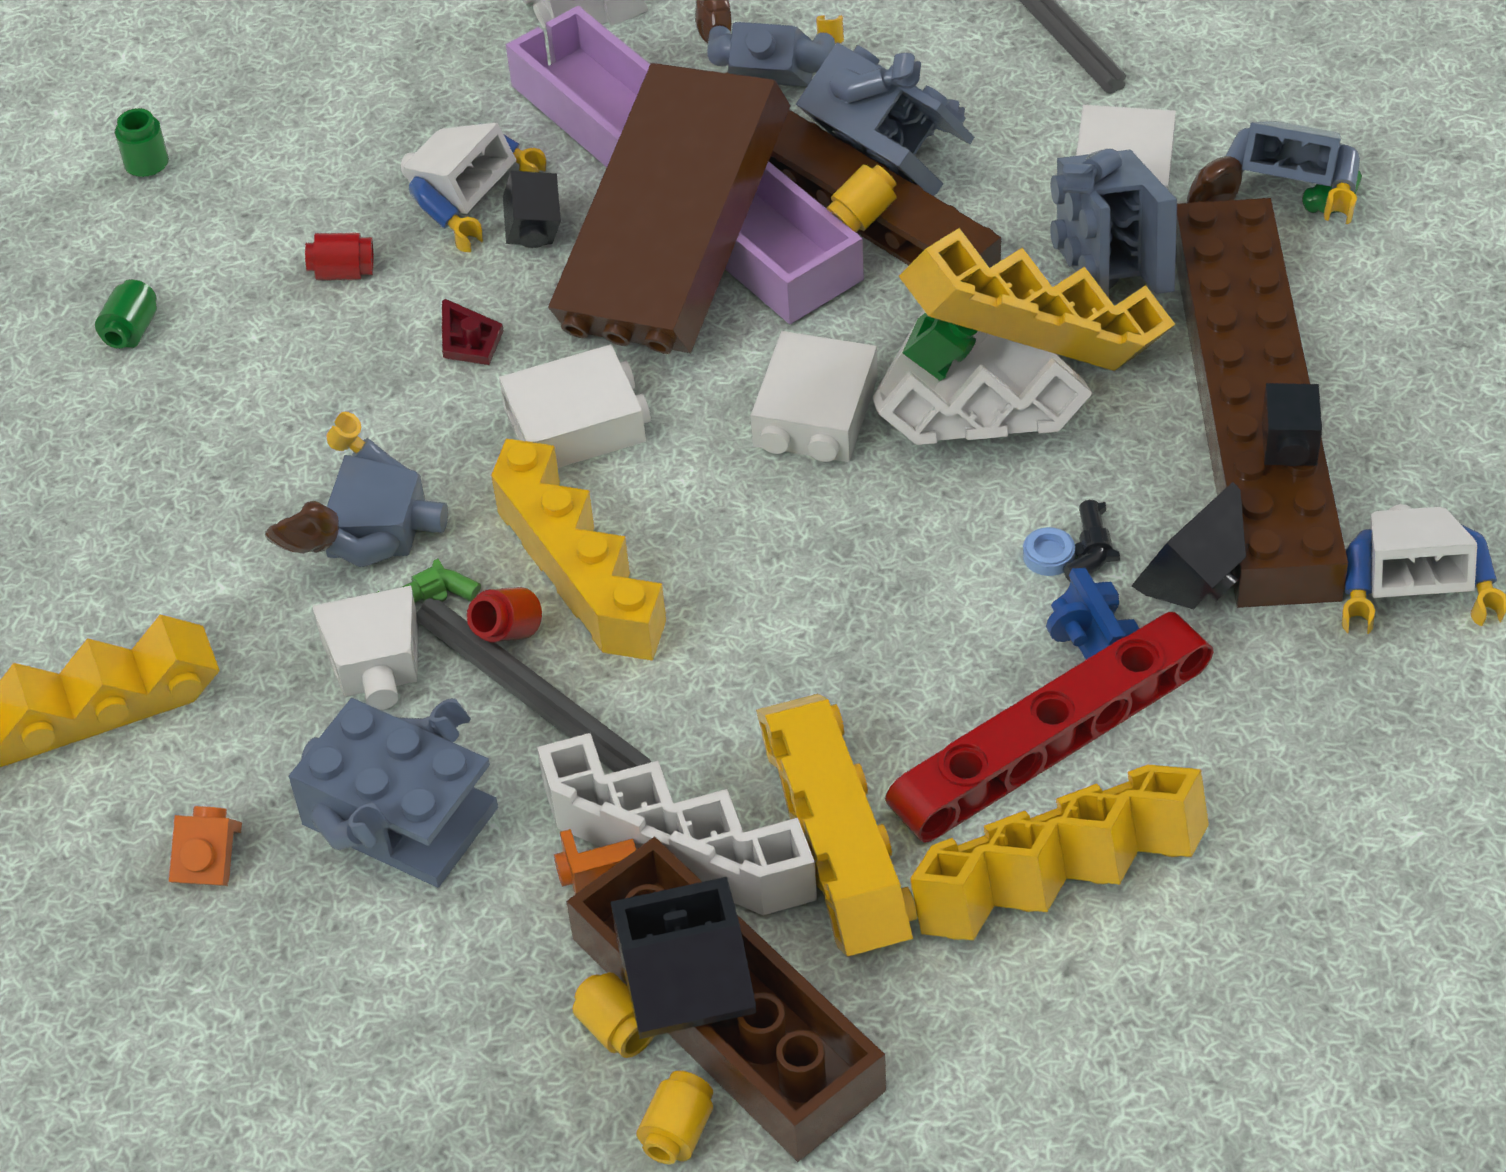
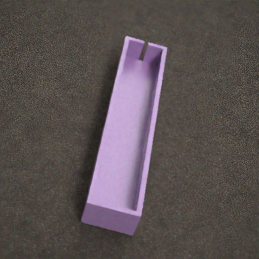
(789, 244)

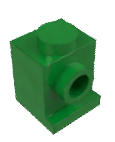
(937, 344)

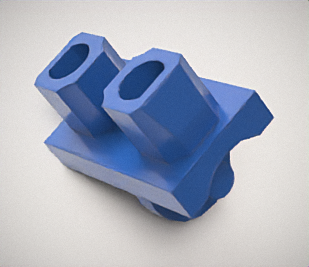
(1087, 615)

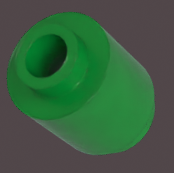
(141, 143)
(126, 314)

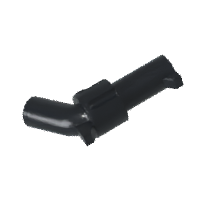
(1095, 541)

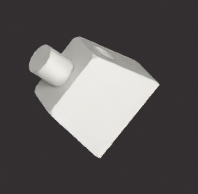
(371, 643)

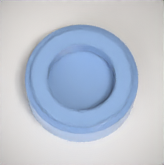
(1048, 551)

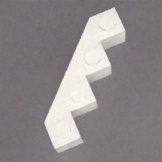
(764, 866)

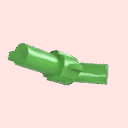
(437, 580)

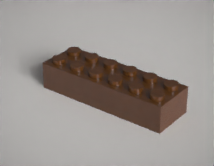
(788, 1065)

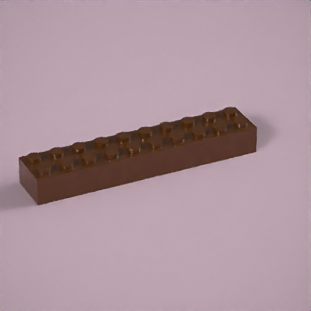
(1239, 340)

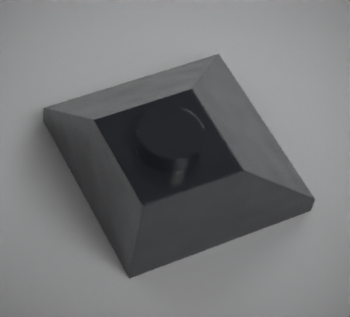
(1199, 556)

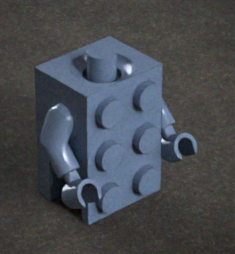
(882, 110)
(1114, 219)
(395, 788)

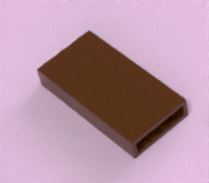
(669, 208)

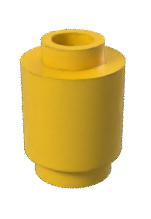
(863, 197)
(607, 1012)
(676, 1117)

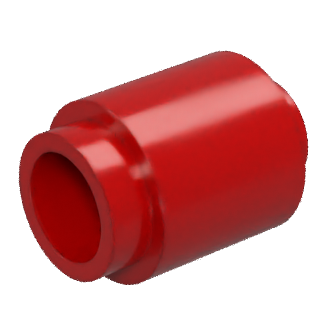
(340, 256)
(504, 614)

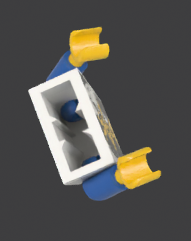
(459, 169)
(1418, 555)

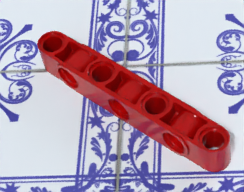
(1047, 726)

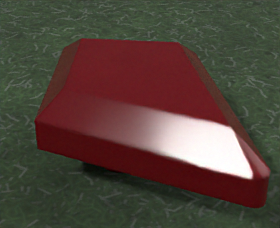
(468, 334)

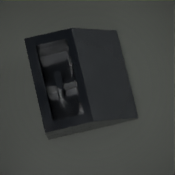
(683, 957)

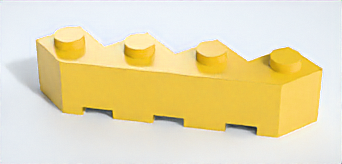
(1023, 307)
(583, 564)
(103, 688)
(832, 807)
(1085, 838)

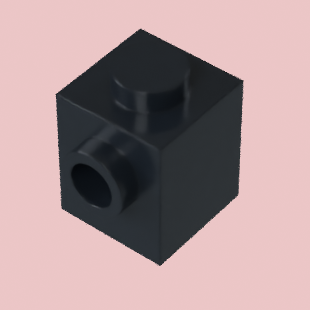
(531, 208)
(1291, 424)

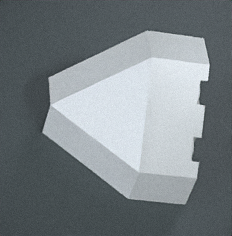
(986, 395)

